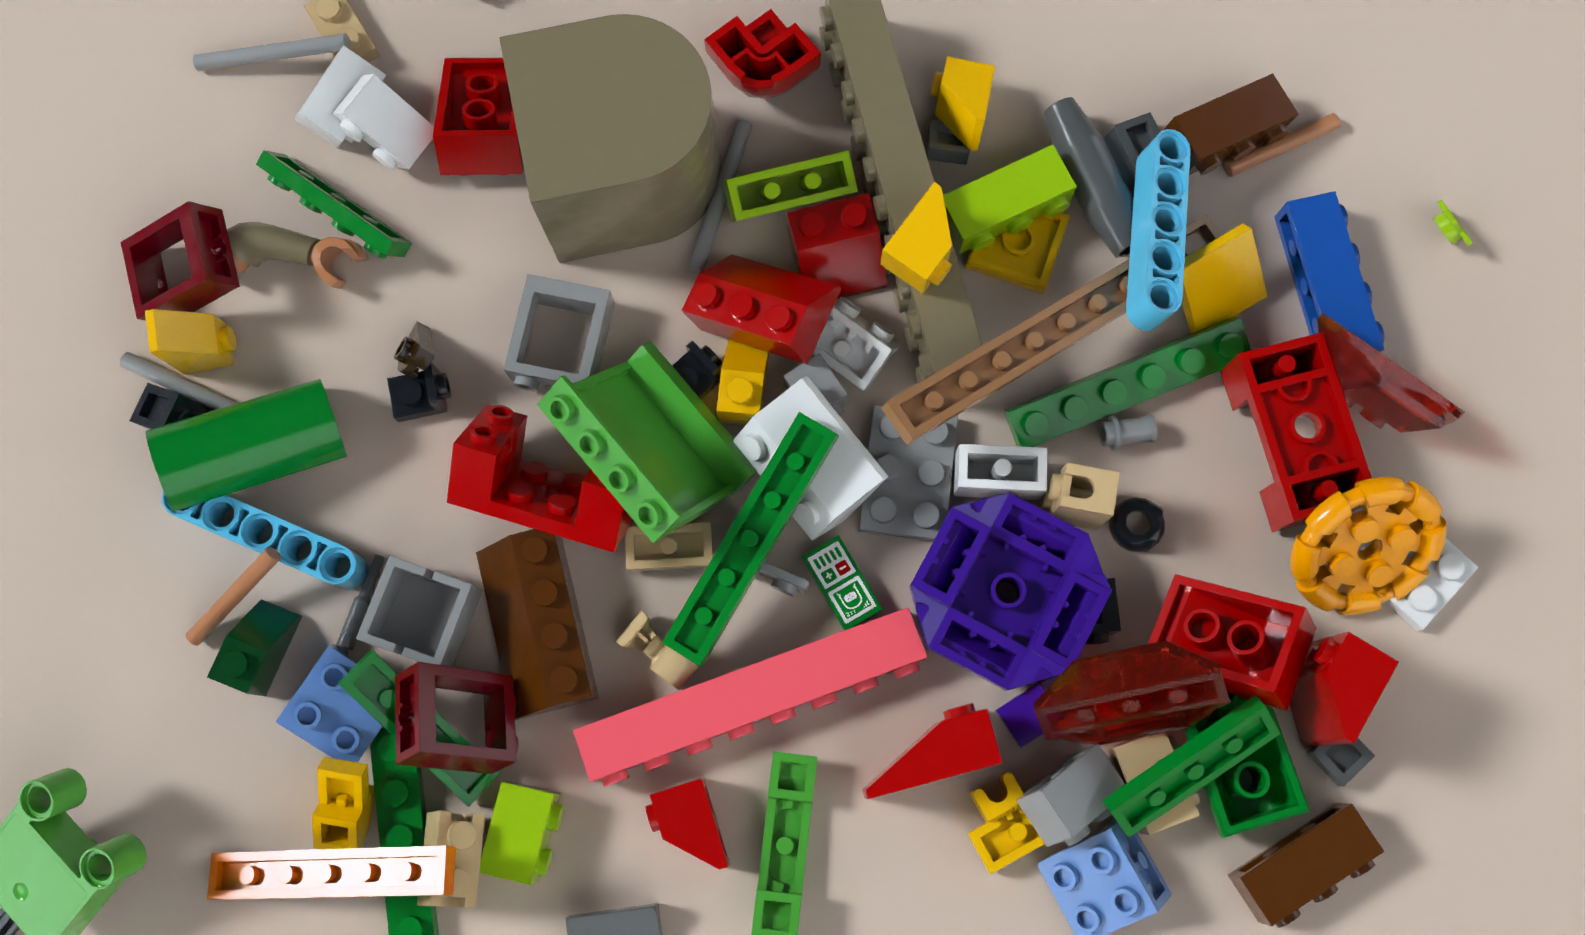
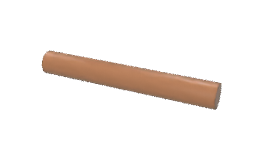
(1289, 141)
(233, 596)

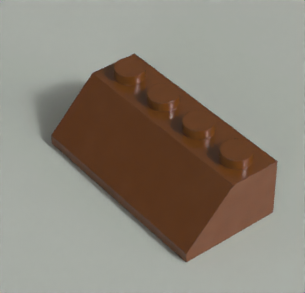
(537, 622)

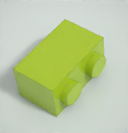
(521, 833)

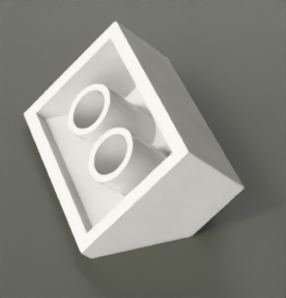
(844, 478)

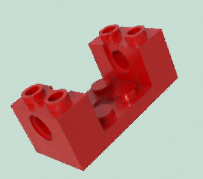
(1291, 383)
(495, 481)

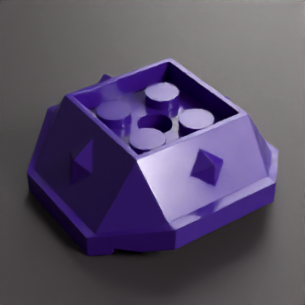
(1055, 582)

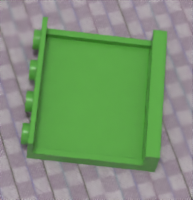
(649, 441)

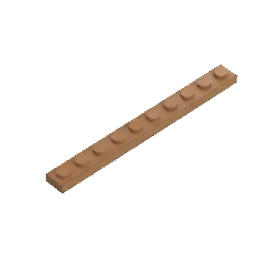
(1021, 348)

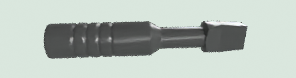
(359, 606)

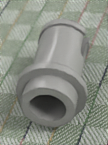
(1127, 431)

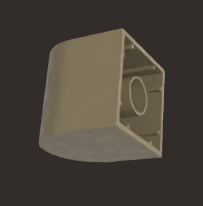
(612, 132)

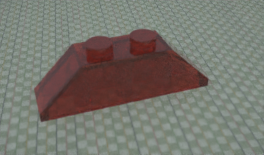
(1382, 386)
(1130, 695)

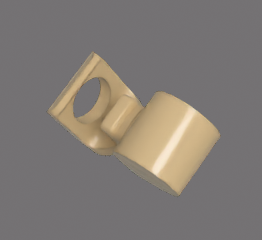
(665, 661)

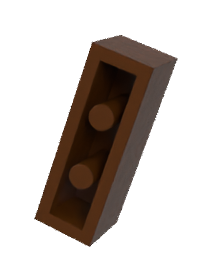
(1235, 123)
(1306, 865)

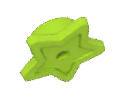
(1450, 226)

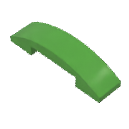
(784, 844)

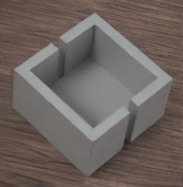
(418, 615)

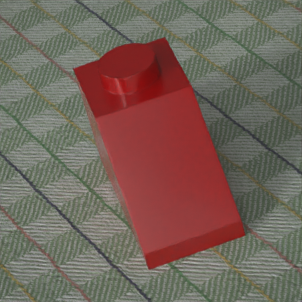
(689, 821)

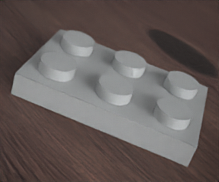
(918, 487)

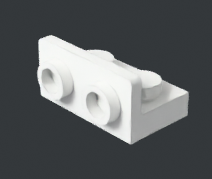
(854, 344)

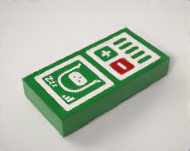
(842, 583)

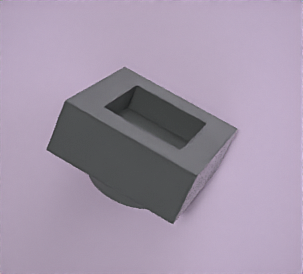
(944, 145)
(1342, 760)

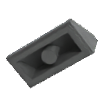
(621, 921)

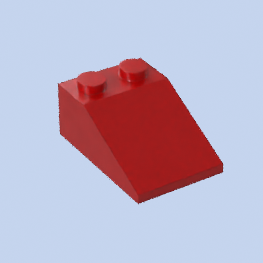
(476, 120)
(1250, 636)
(945, 750)

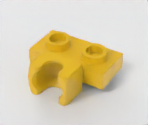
(1007, 829)

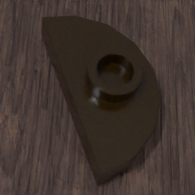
(415, 351)

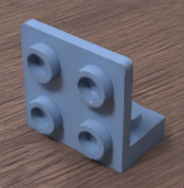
(327, 714)
(1105, 881)

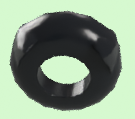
(1127, 539)

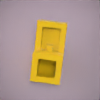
(343, 805)

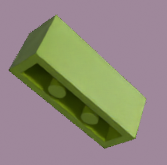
(790, 186)
(1008, 199)

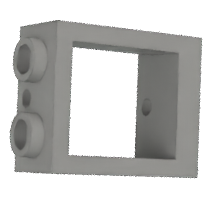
(564, 296)

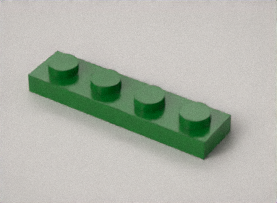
(322, 197)
(373, 688)
(1192, 766)

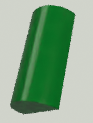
(245, 444)
(1258, 787)

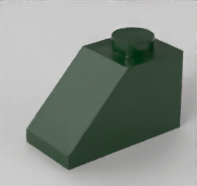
(255, 649)

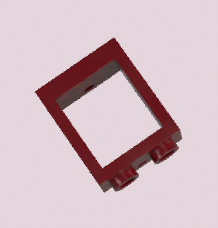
(211, 273)
(417, 719)

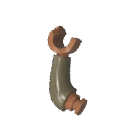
(260, 242)

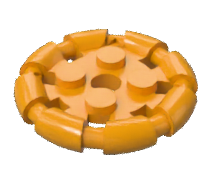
(1336, 534)

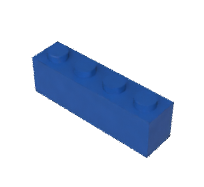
(1327, 266)

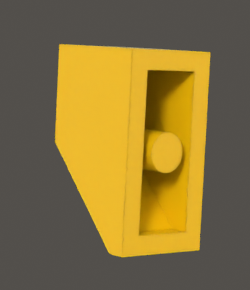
(963, 98)
(921, 244)
(190, 340)
(741, 383)

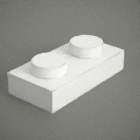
(1441, 584)

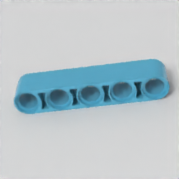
(1158, 231)
(286, 539)

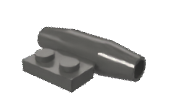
(1101, 167)

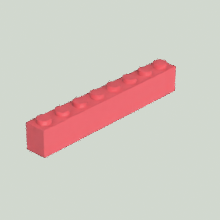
(749, 696)

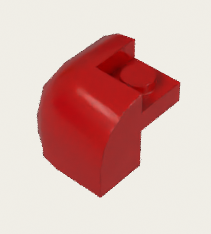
(763, 56)

